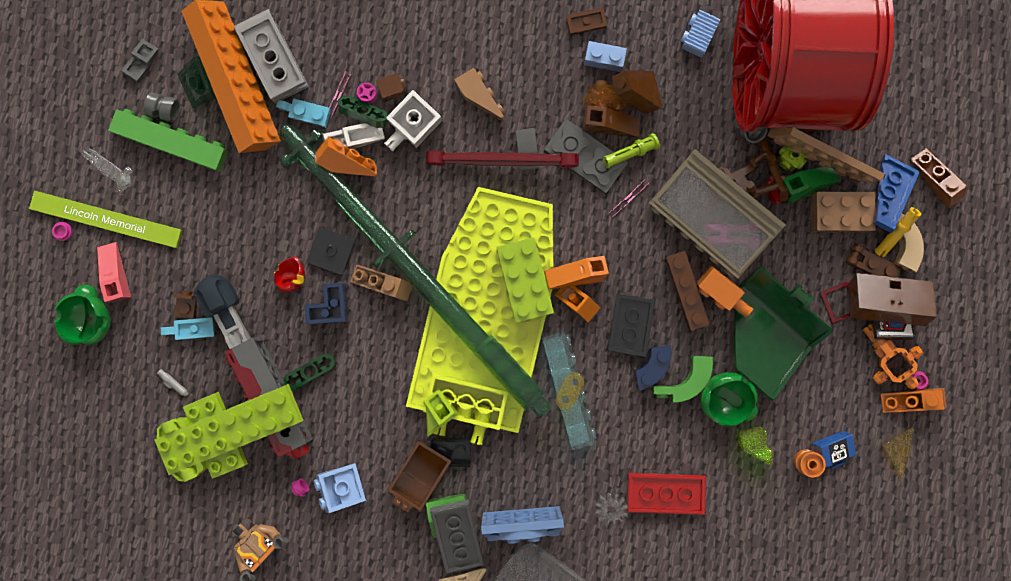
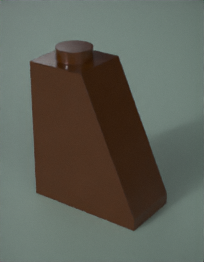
(638, 89)

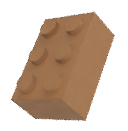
(843, 212)

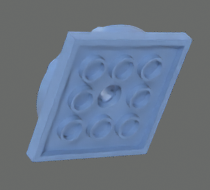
(522, 524)

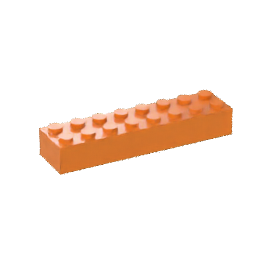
(230, 75)

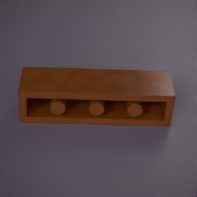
(687, 291)

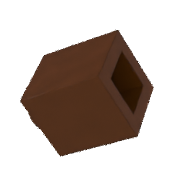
(391, 87)

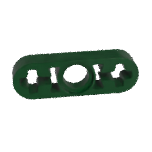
(351, 106)
(319, 359)

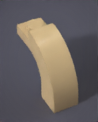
(910, 249)

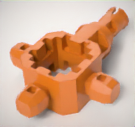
(885, 350)

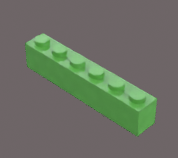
(168, 140)

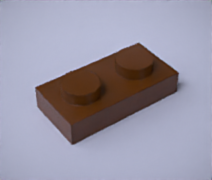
(586, 21)

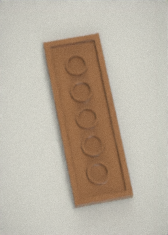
(825, 154)

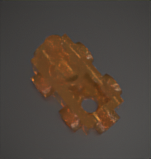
(604, 96)

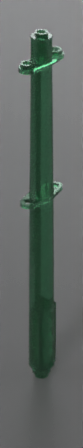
(482, 345)

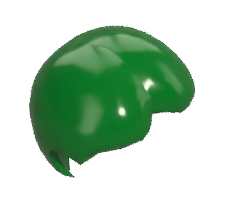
(73, 313)
(740, 398)

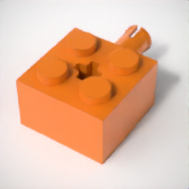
(723, 290)

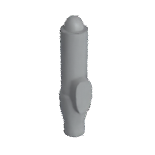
(170, 382)

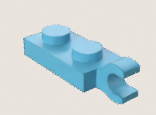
(306, 112)
(191, 328)

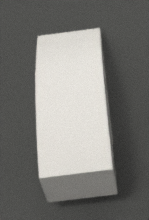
(356, 135)

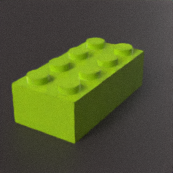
(525, 280)

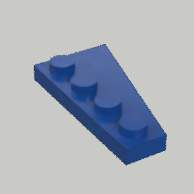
(893, 192)

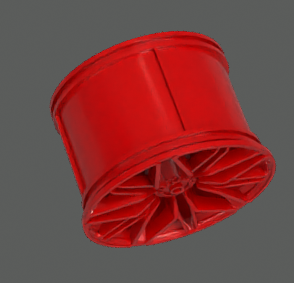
(811, 63)

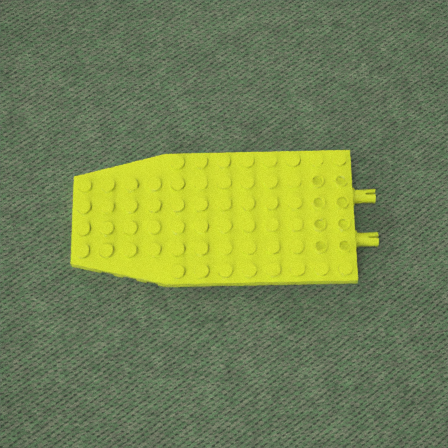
(475, 279)

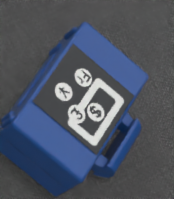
(835, 449)

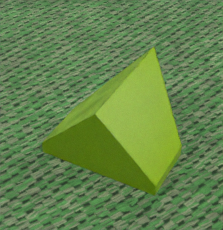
(438, 411)

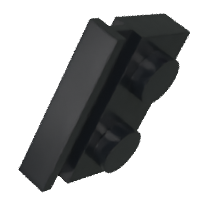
(453, 449)

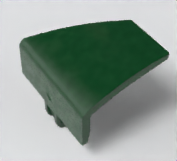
(775, 333)

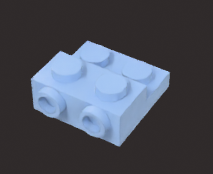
(339, 488)

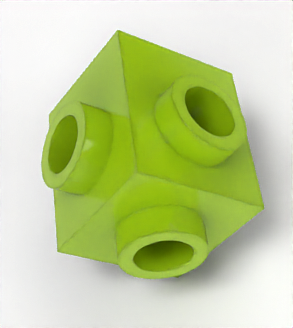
(790, 160)

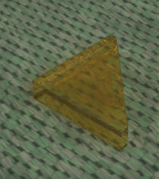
(898, 449)

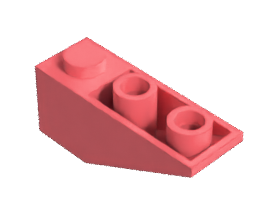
(112, 274)

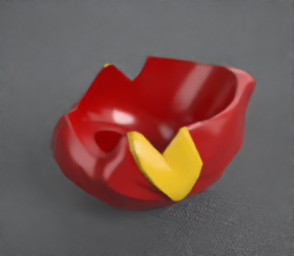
(289, 275)

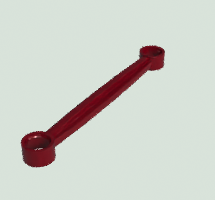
(502, 159)

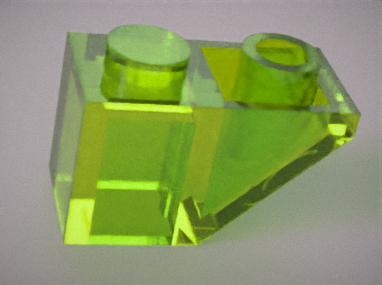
(753, 442)

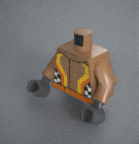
(255, 547)

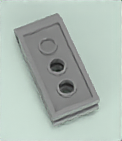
(262, 42)

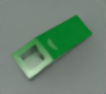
(808, 182)

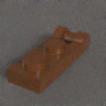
(872, 263)

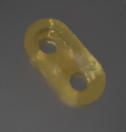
(570, 391)

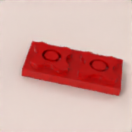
(666, 493)

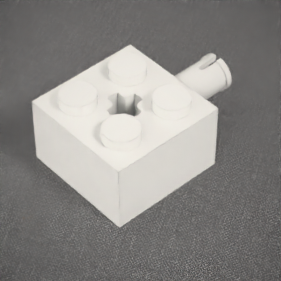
(413, 131)

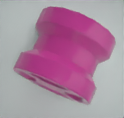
(364, 90)

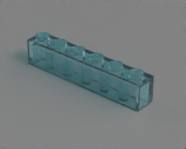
(560, 365)

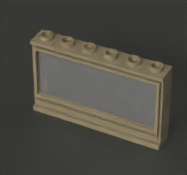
(716, 214)

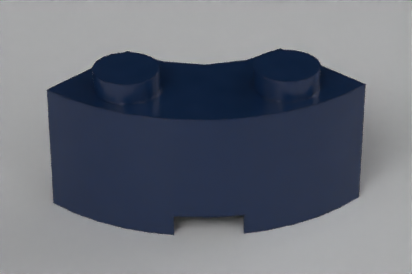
(654, 368)

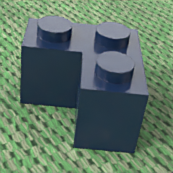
(334, 306)

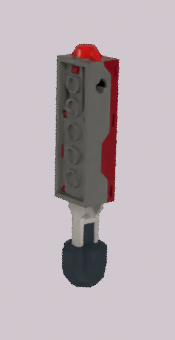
(249, 359)

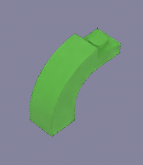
(695, 382)

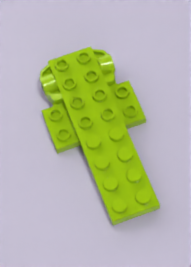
(214, 436)

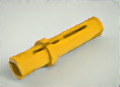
(903, 226)

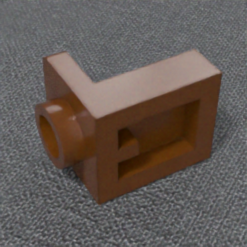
(185, 305)

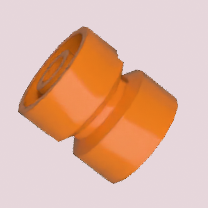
(809, 463)

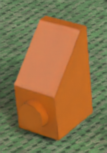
(578, 302)

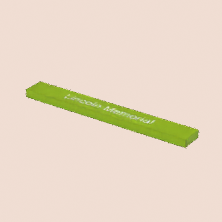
(105, 219)

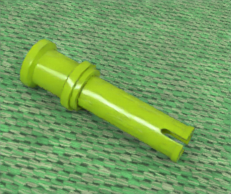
(638, 148)

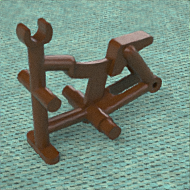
(748, 186)

